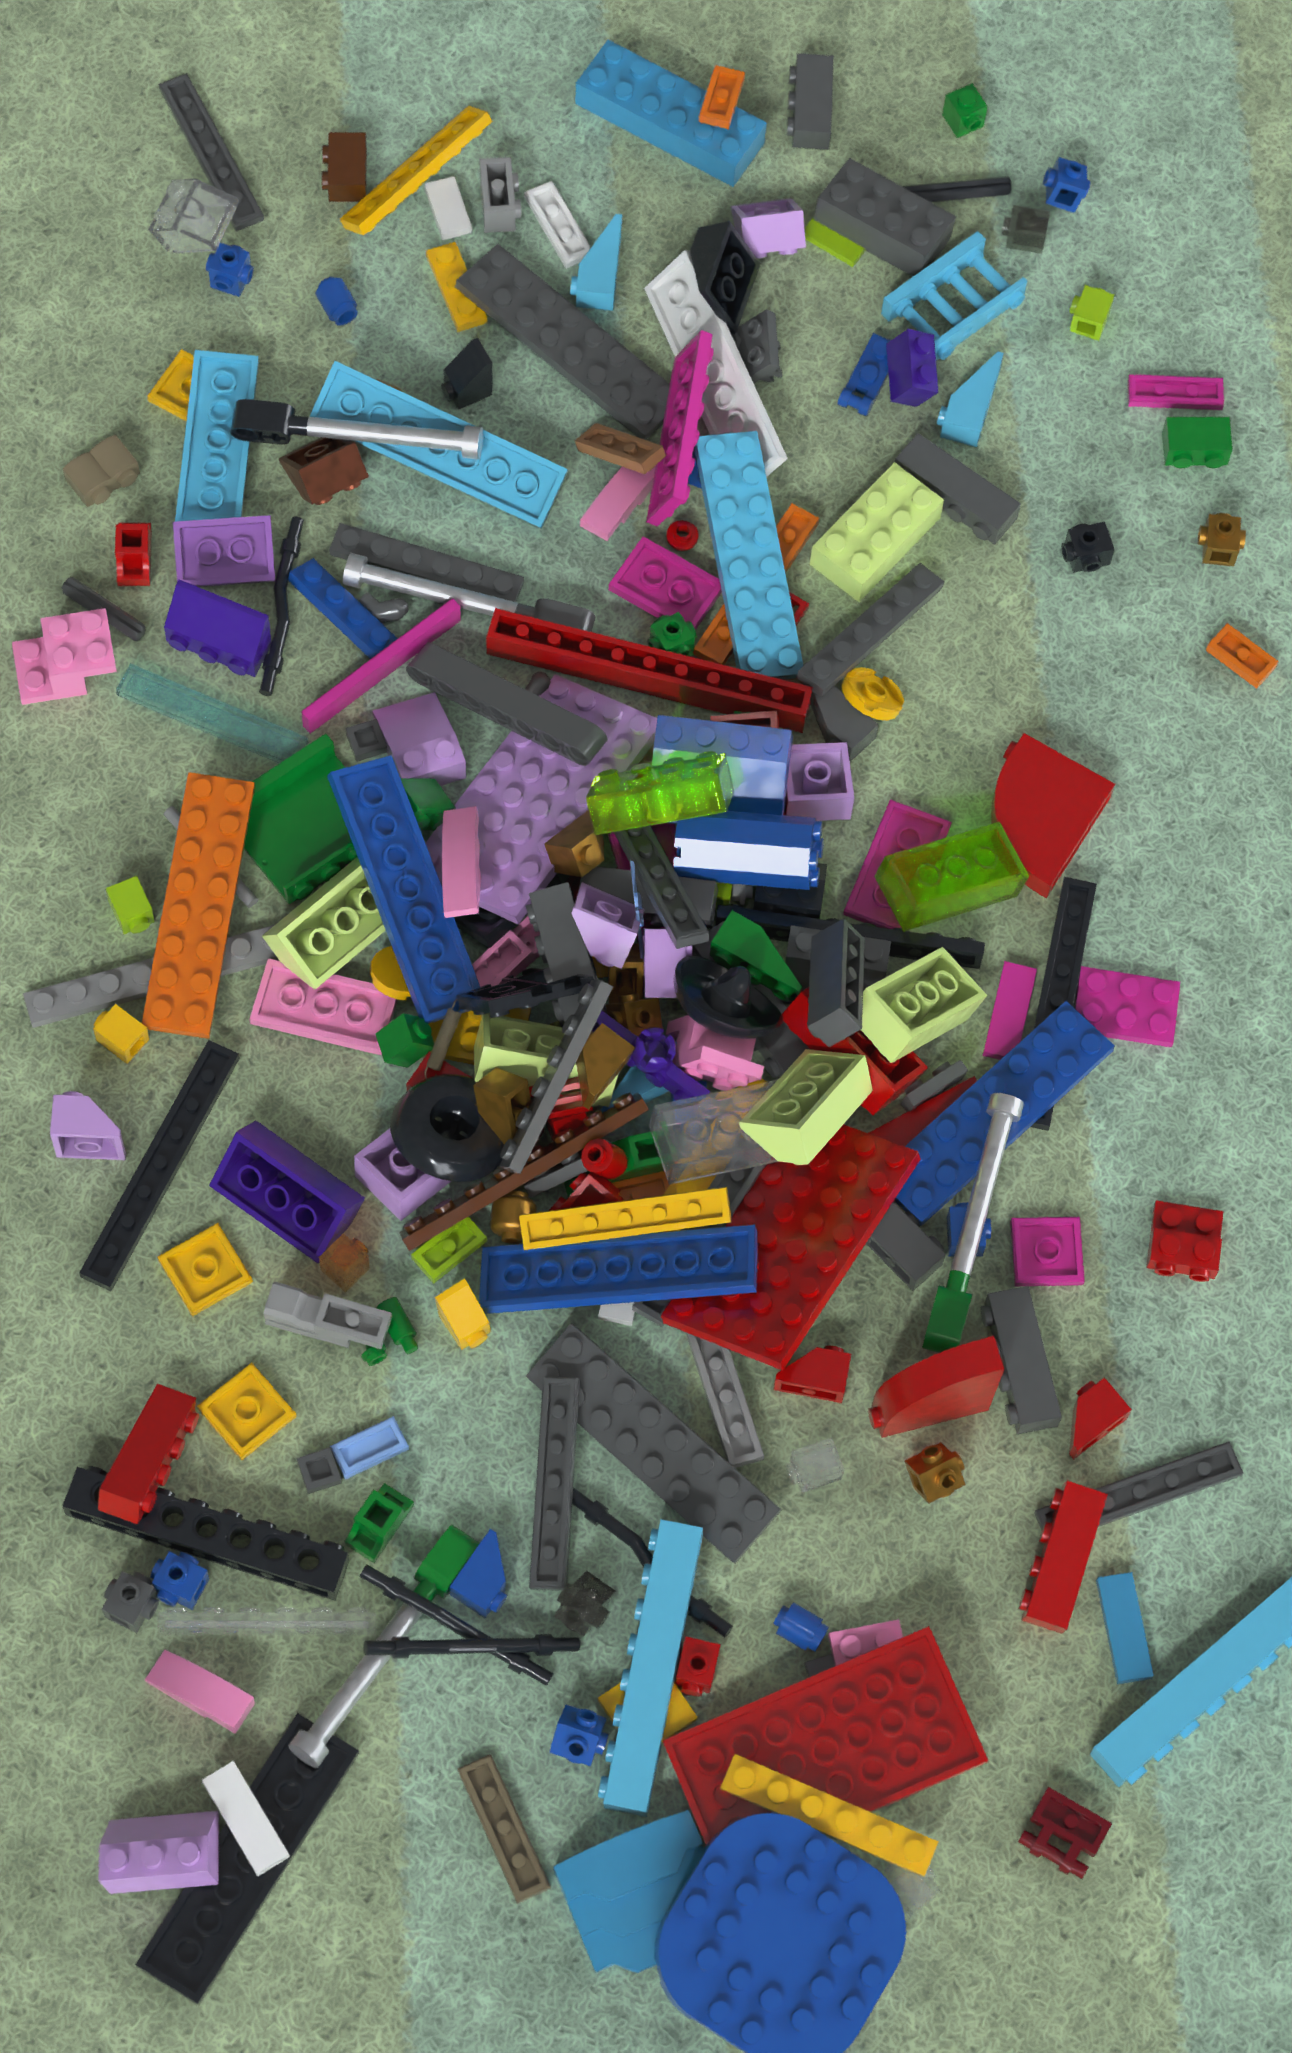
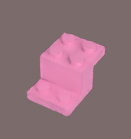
(67, 653)
(713, 1055)

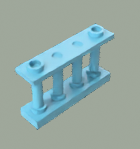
(948, 269)

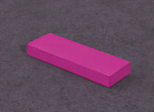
(1175, 392)
(1009, 1009)

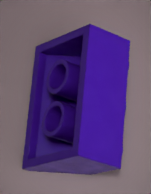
(217, 629)

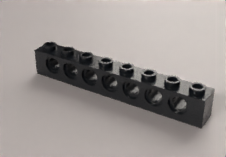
(322, 1580)

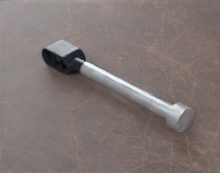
(277, 421)

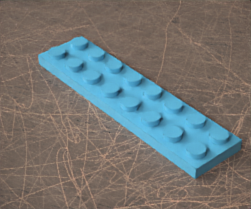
(501, 477)
(748, 554)

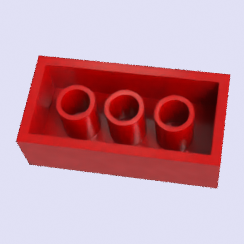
(887, 1078)

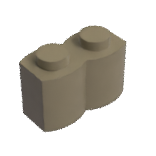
(101, 471)

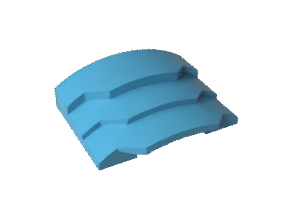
(627, 1887)

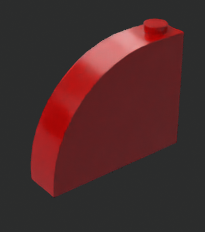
(1046, 808)
(939, 1388)

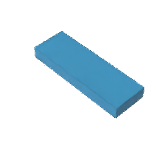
(1124, 1628)

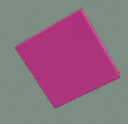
(1047, 1251)

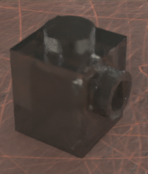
(1026, 229)

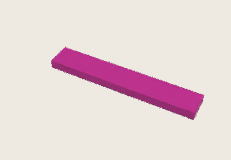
(381, 665)

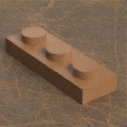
(620, 448)

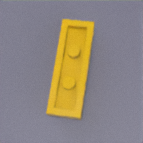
(447, 268)

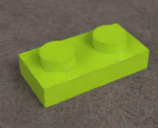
(448, 1249)

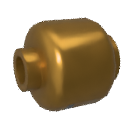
(506, 1213)

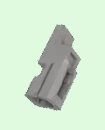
(325, 1318)

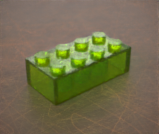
(660, 793)
(951, 876)

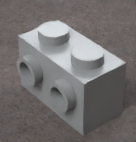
(497, 195)

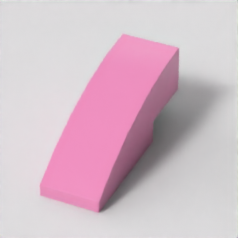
(201, 1690)

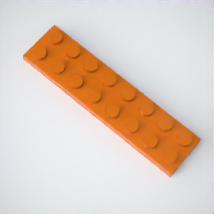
(198, 905)

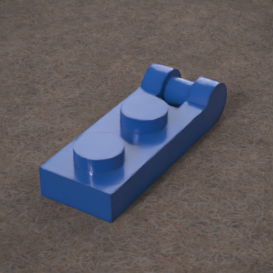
(867, 377)

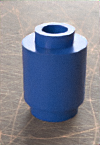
(336, 300)
(800, 1627)

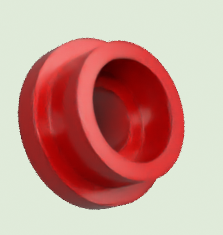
(682, 543)

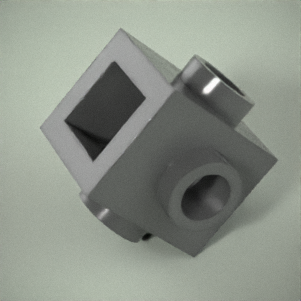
(126, 1611)

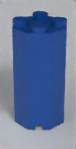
(750, 849)

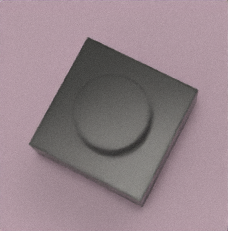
(366, 740)
(319, 1470)

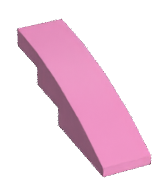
(617, 501)
(460, 862)
(508, 955)

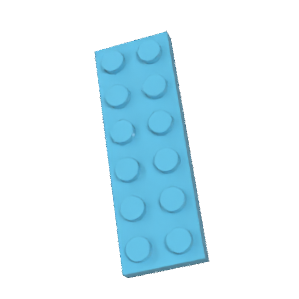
(212, 458)

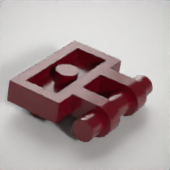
(1070, 1823)

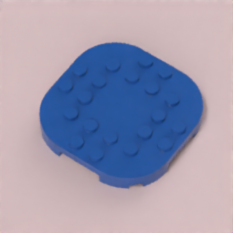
(780, 1939)

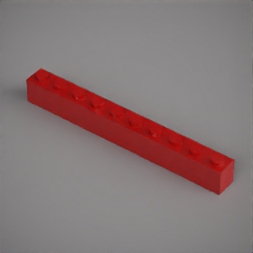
(645, 669)

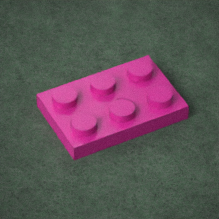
(665, 583)
(1129, 1005)

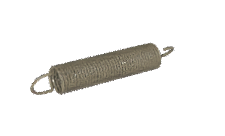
(443, 1039)

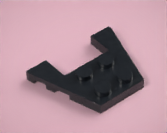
(520, 992)

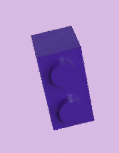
(912, 368)

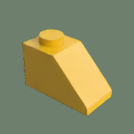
(463, 1315)

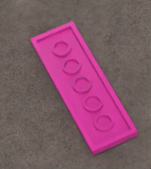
(680, 428)

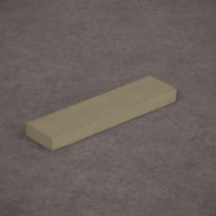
(504, 1829)

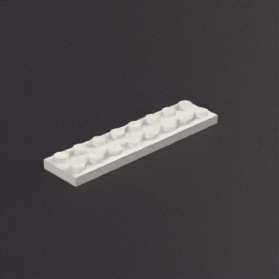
(730, 396)

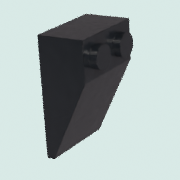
(724, 271)

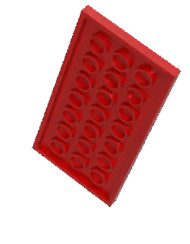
(809, 1234)
(853, 1731)

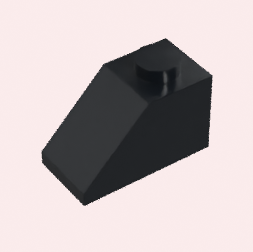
(468, 376)

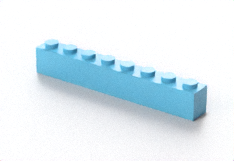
(652, 1669)
(1198, 1690)

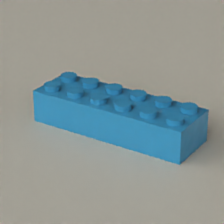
(666, 113)

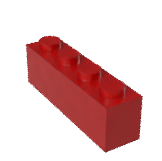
(147, 1454)
(1063, 1556)

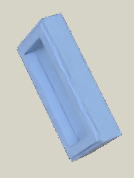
(369, 1447)

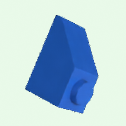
(482, 1578)

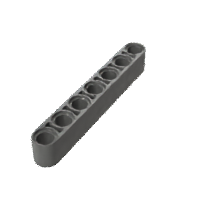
(507, 704)

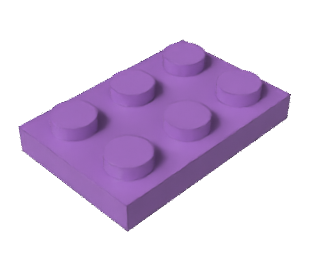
(224, 551)

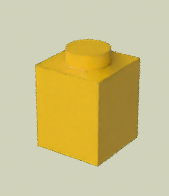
(120, 1033)

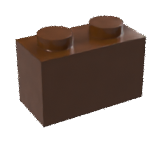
(346, 166)

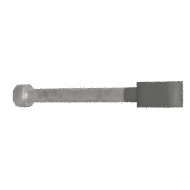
(359, 572)

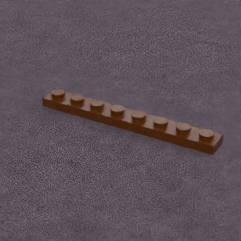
(541, 1159)

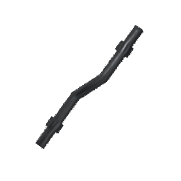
(273, 661)
(598, 1514)
(395, 1589)
(541, 1644)

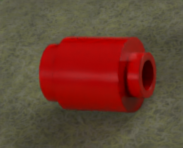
(604, 1159)

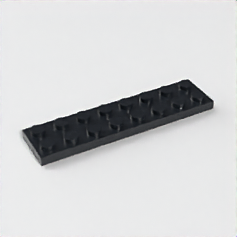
(213, 1918)

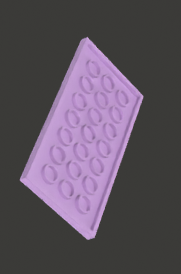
(534, 793)

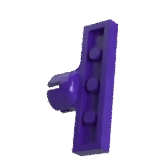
(654, 1057)

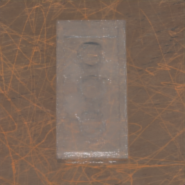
(704, 1134)

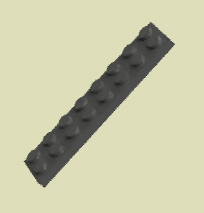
(567, 340)
(659, 1446)

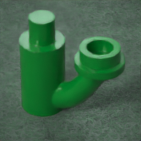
(400, 1330)

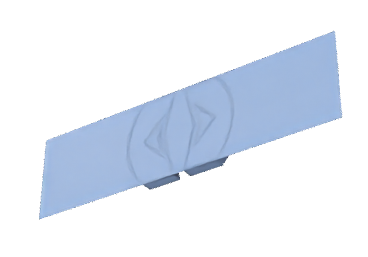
(638, 905)

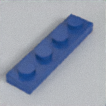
(341, 608)

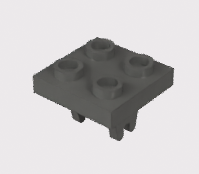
(759, 346)

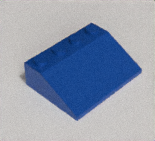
(755, 757)

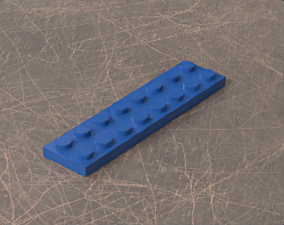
(404, 885)
(1035, 1071)
(620, 1270)

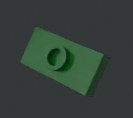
(378, 1522)

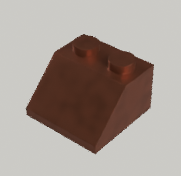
(324, 469)

